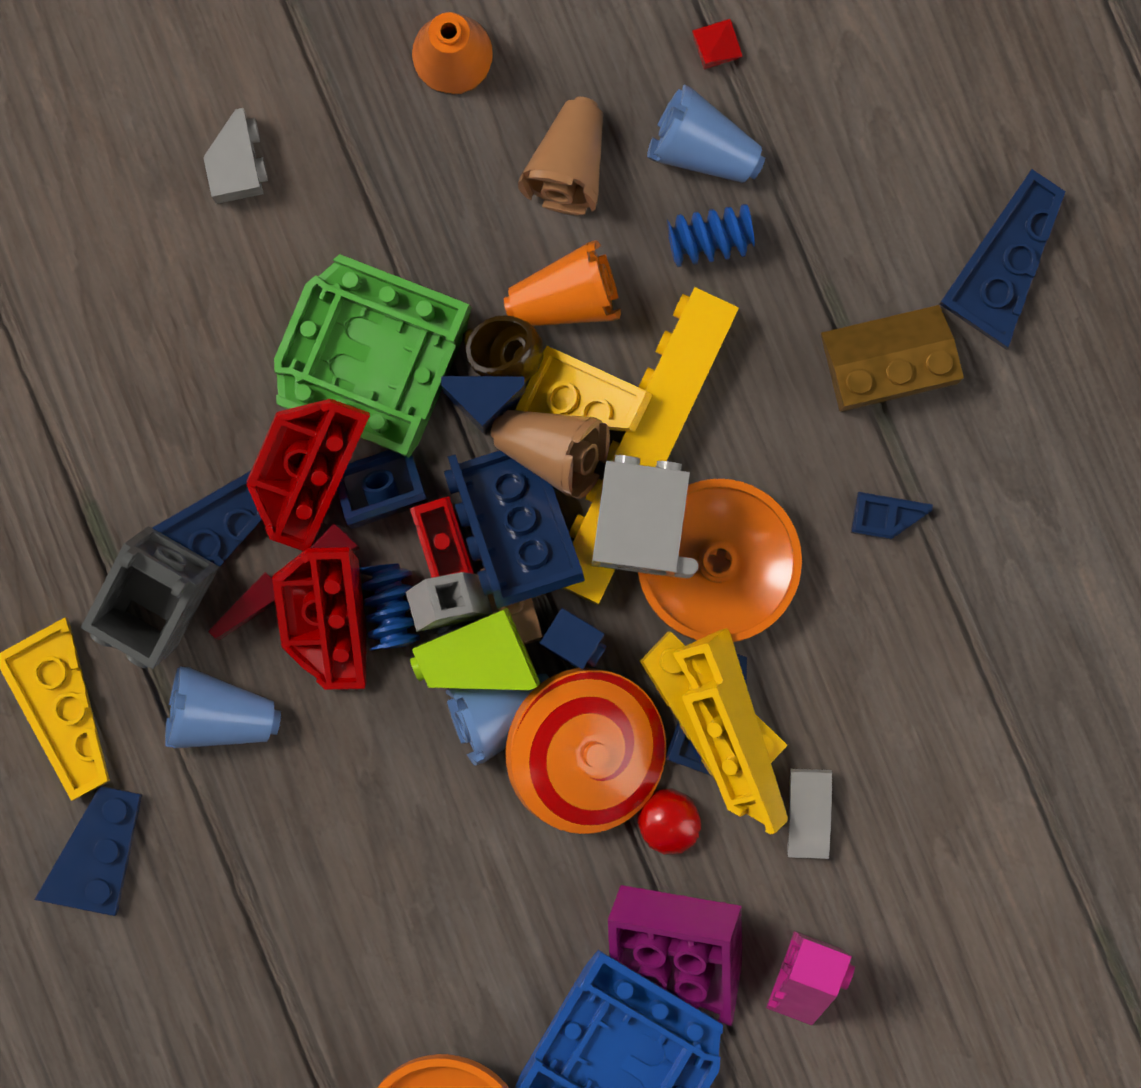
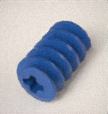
(711, 235)
(389, 606)

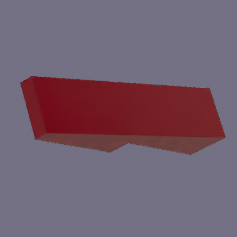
(261, 593)

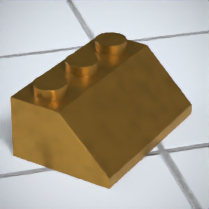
(891, 358)

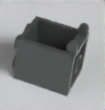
(161, 579)

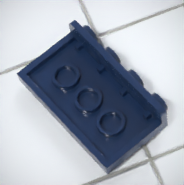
(513, 528)

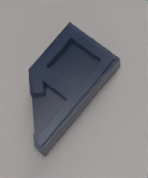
(885, 516)

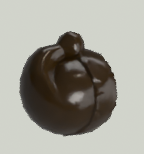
(493, 345)

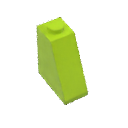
(477, 657)

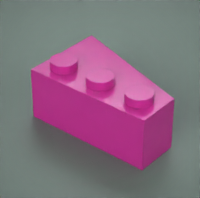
(809, 978)

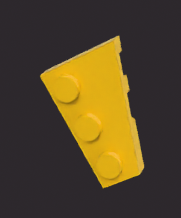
(578, 389)

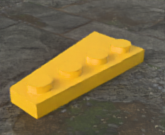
(54, 698)

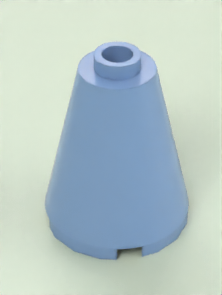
(704, 140)
(216, 713)
(485, 717)

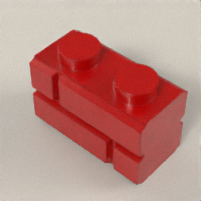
(441, 538)

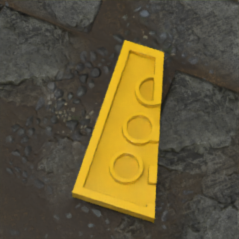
(673, 684)

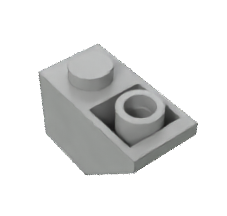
(232, 161)
(447, 601)

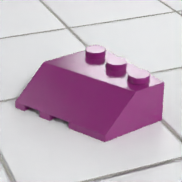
(680, 945)

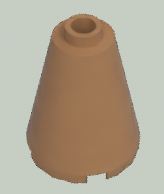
(567, 160)
(554, 447)

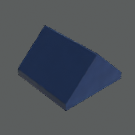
(483, 396)
(380, 488)

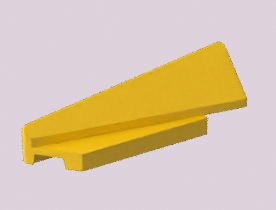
(730, 729)

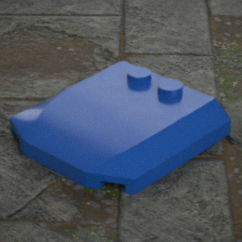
(624, 1034)

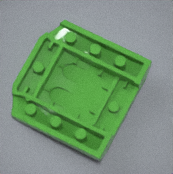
(371, 346)

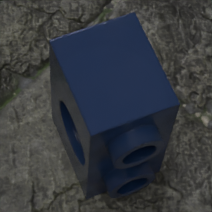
(574, 640)

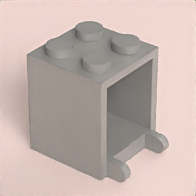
(642, 518)

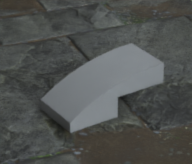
(809, 813)

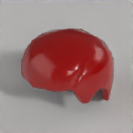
(669, 822)

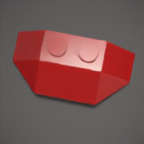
(303, 468)
(323, 616)

